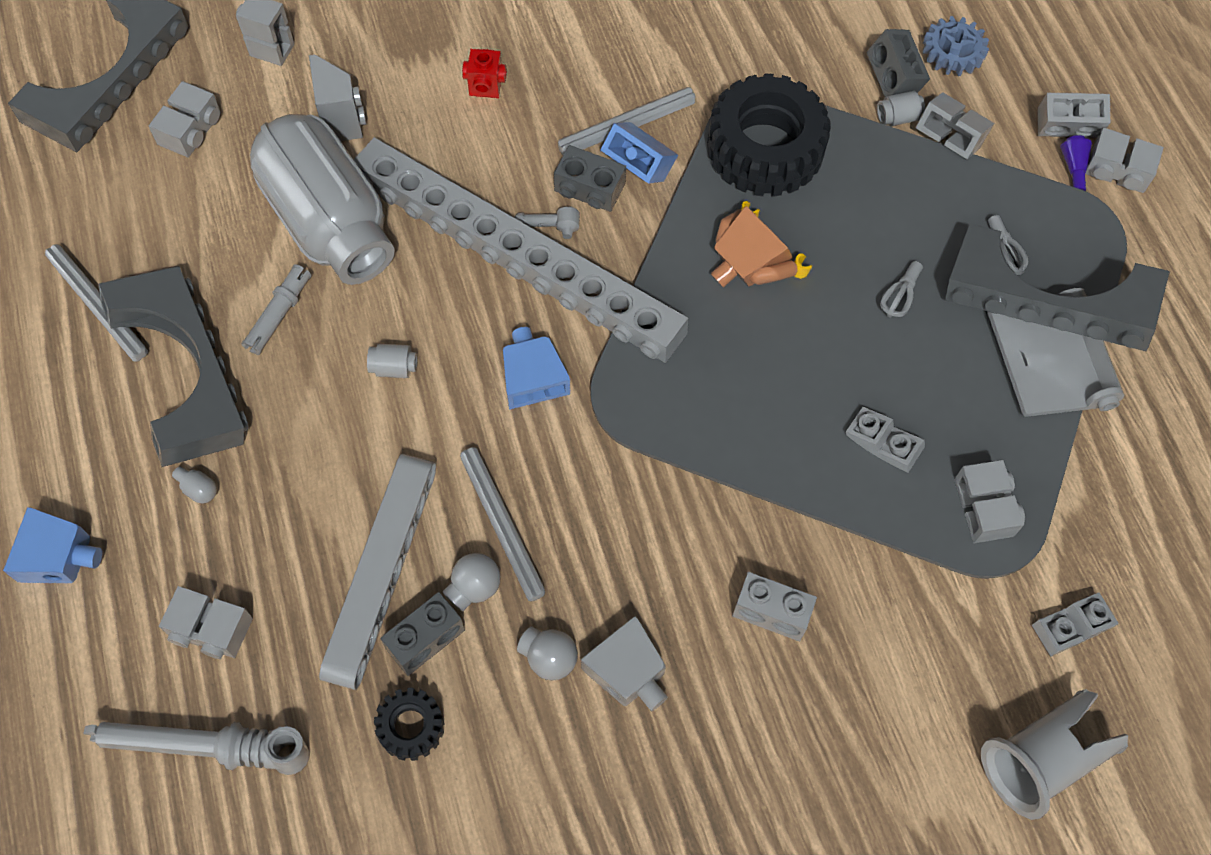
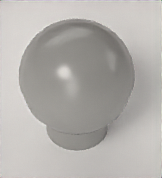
(473, 580)
(549, 652)

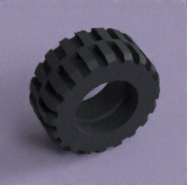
(773, 103)

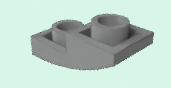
(881, 438)
(1075, 624)

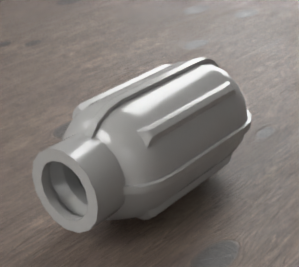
(321, 196)

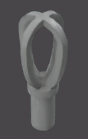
(1005, 239)
(907, 284)

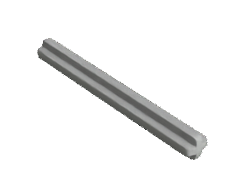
(637, 116)
(91, 297)
(502, 524)

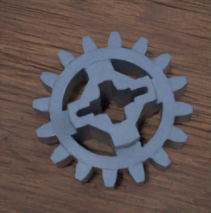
(955, 46)

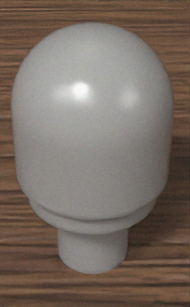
(195, 485)

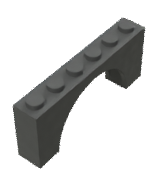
(77, 112)
(1119, 316)
(209, 416)

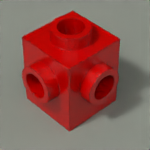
(484, 73)

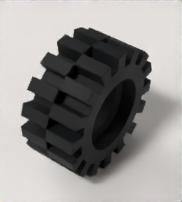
(393, 708)

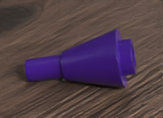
(1076, 154)

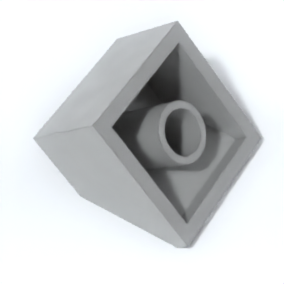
(337, 99)

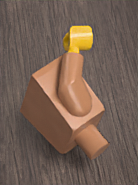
(753, 251)

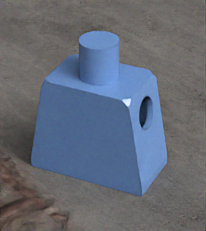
(533, 370)
(50, 550)

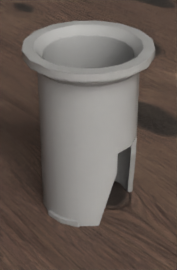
(1045, 758)

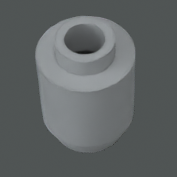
(900, 108)
(391, 360)

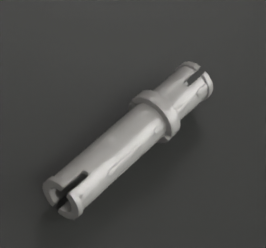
(284, 298)

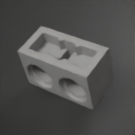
(1073, 114)
(774, 606)

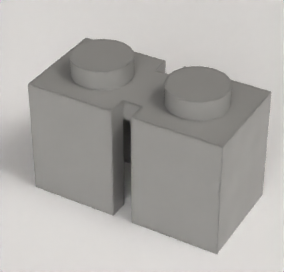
(265, 30)
(946, 114)
(183, 129)
(1138, 167)
(989, 492)
(214, 626)

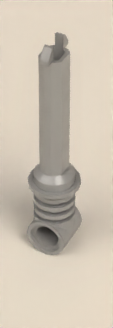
(230, 746)

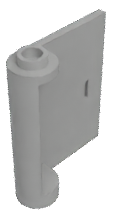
(1055, 367)

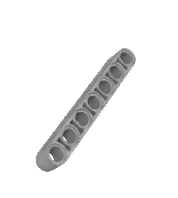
(377, 572)

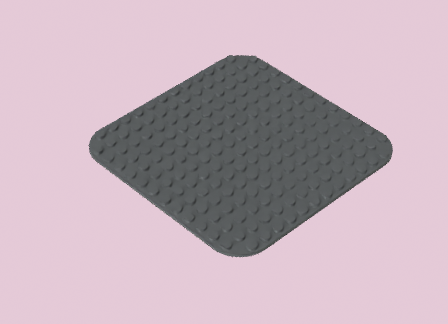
(788, 364)

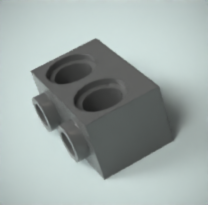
(897, 62)
(592, 173)
(423, 634)

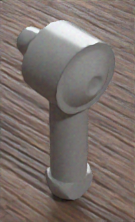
(565, 220)

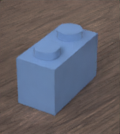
(639, 152)

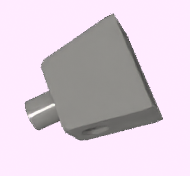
(627, 666)

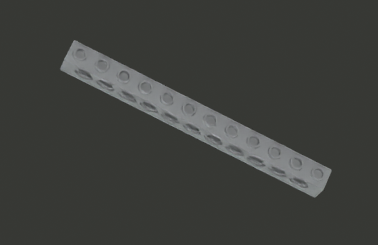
(419, 189)

